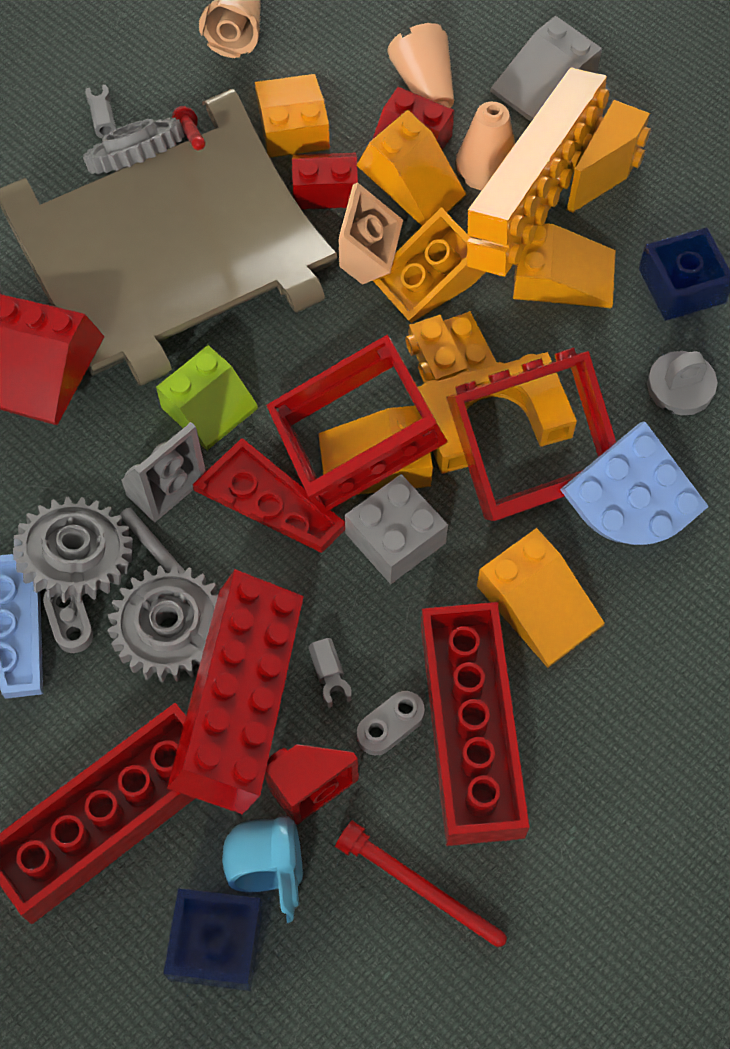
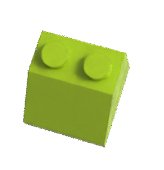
(207, 395)

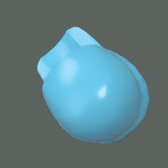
(265, 857)

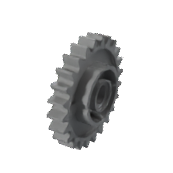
(133, 144)
(45, 553)
(143, 610)

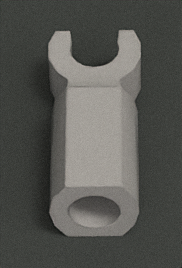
(101, 112)
(329, 669)

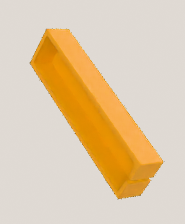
(535, 173)

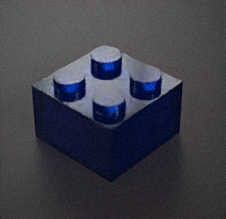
(685, 273)
(214, 939)

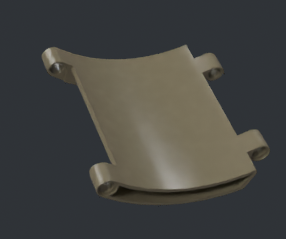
(171, 241)

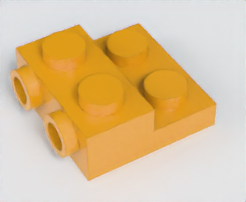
(448, 346)

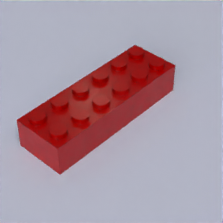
(237, 694)
(473, 725)
(92, 818)

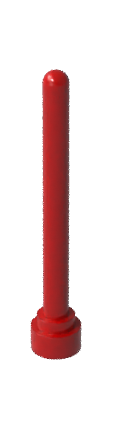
(189, 124)
(355, 841)

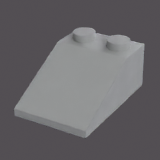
(543, 64)
(166, 474)

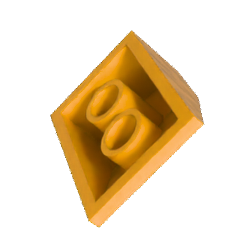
(292, 115)
(610, 154)
(412, 168)
(429, 268)
(565, 269)
(357, 436)
(540, 597)

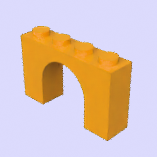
(540, 399)

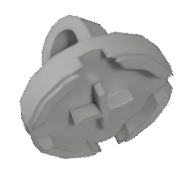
(682, 382)

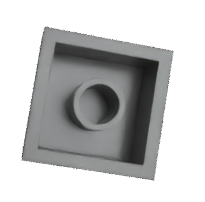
(396, 528)

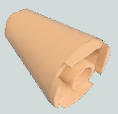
(231, 26)
(424, 62)
(485, 144)

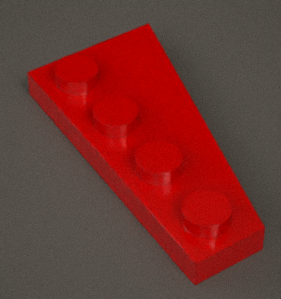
(263, 492)

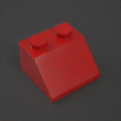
(432, 114)
(323, 179)
(309, 778)

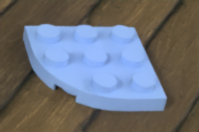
(635, 491)

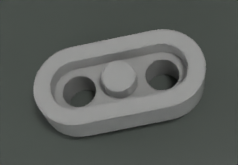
(69, 620)
(392, 723)

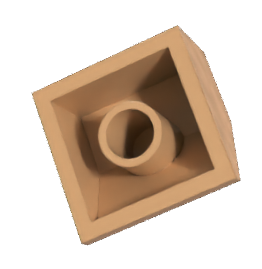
(368, 236)

